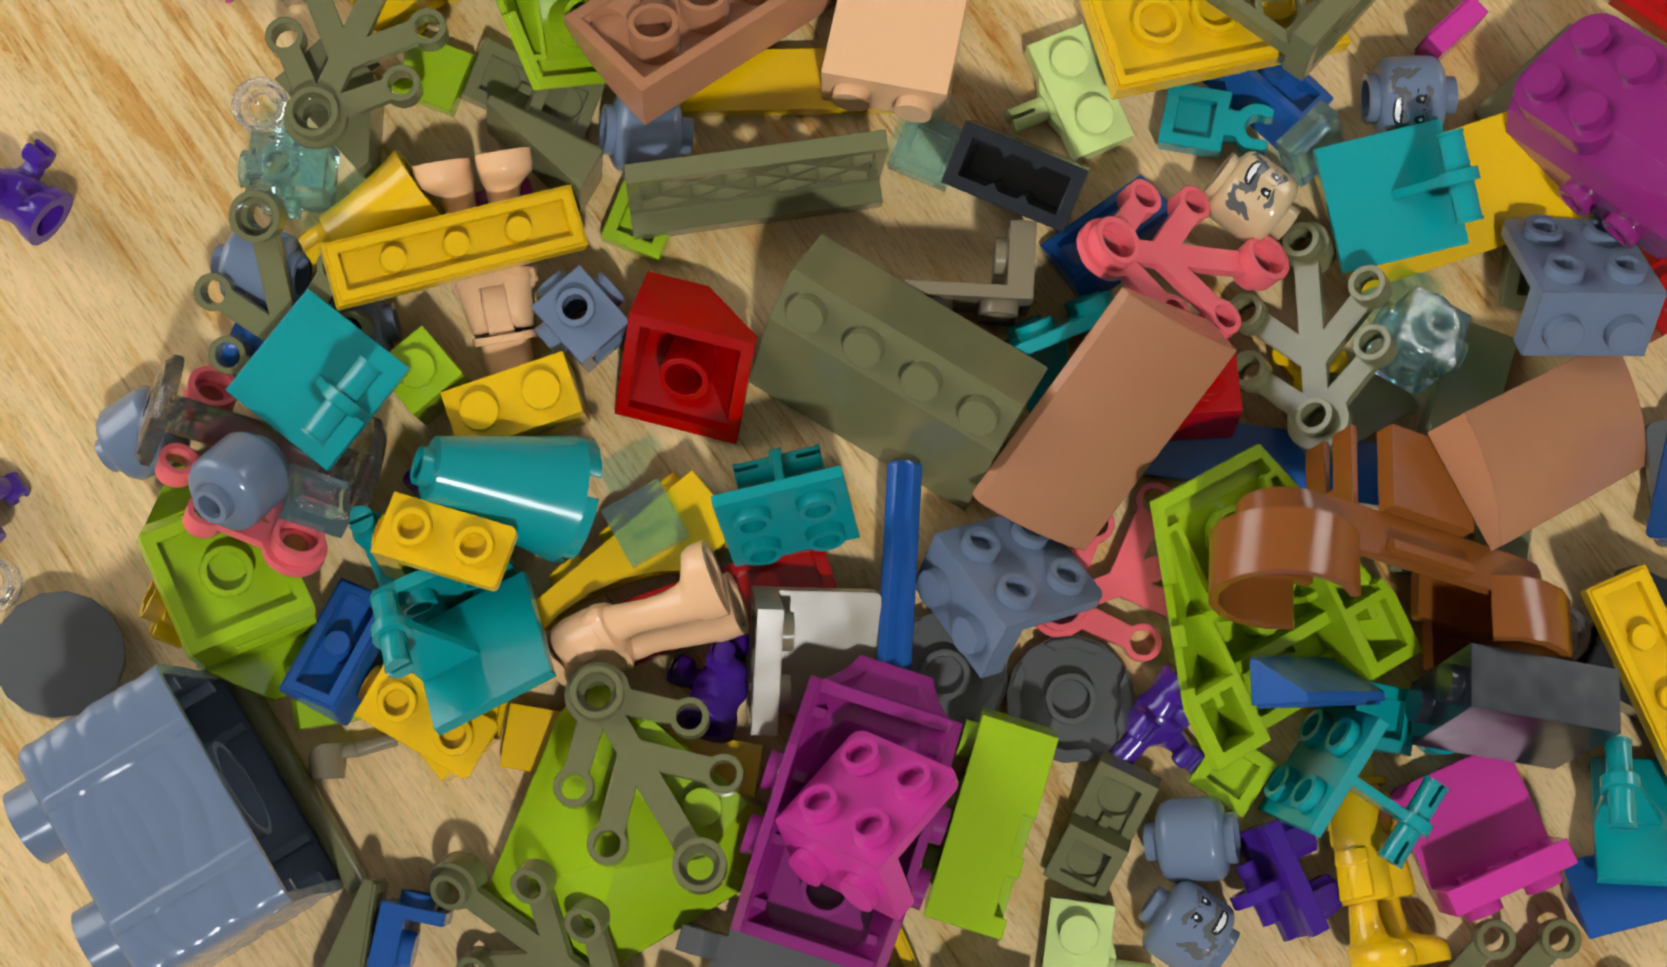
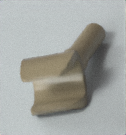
(328, 759)

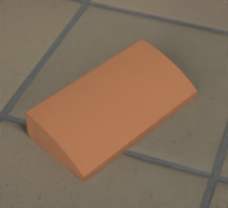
(672, 49)
(1104, 418)
(1544, 445)

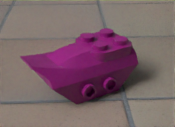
(1598, 126)
(819, 919)

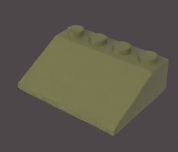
(892, 369)

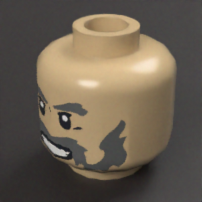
(1252, 197)

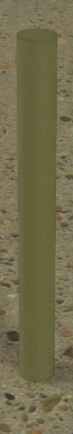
(302, 788)

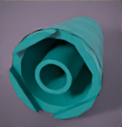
(519, 482)

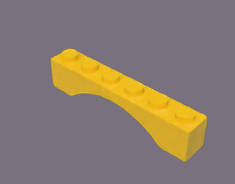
(608, 569)

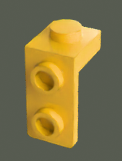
(441, 542)
(403, 713)

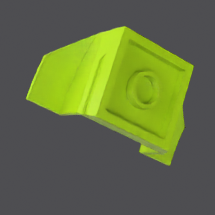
(225, 600)

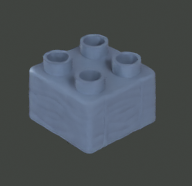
(168, 823)

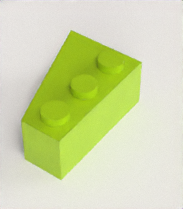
(988, 821)

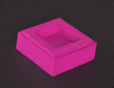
(1452, 29)

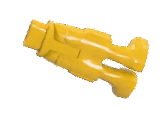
(1375, 887)

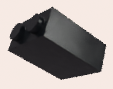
(1015, 174)
(1514, 706)

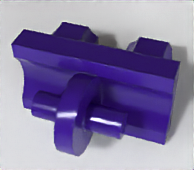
(1278, 883)

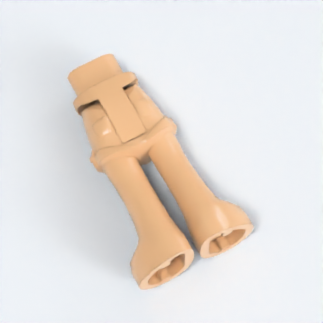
(500, 301)
(693, 612)

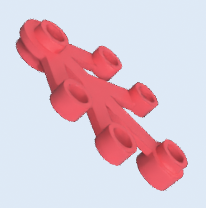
(1116, 253)
(270, 535)
(1128, 579)

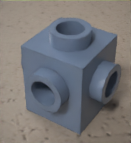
(593, 335)

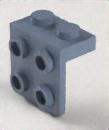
(1583, 290)
(995, 582)

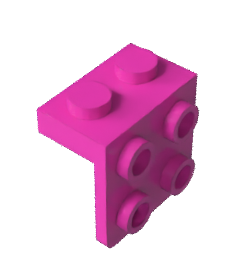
(861, 818)
(1484, 839)

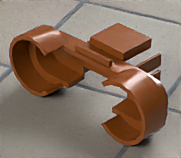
(1421, 526)

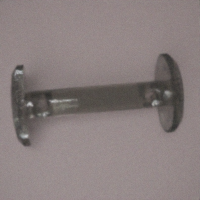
(208, 424)

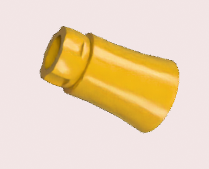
(379, 202)

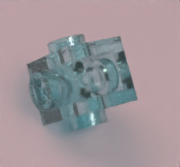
(296, 174)
(1427, 336)

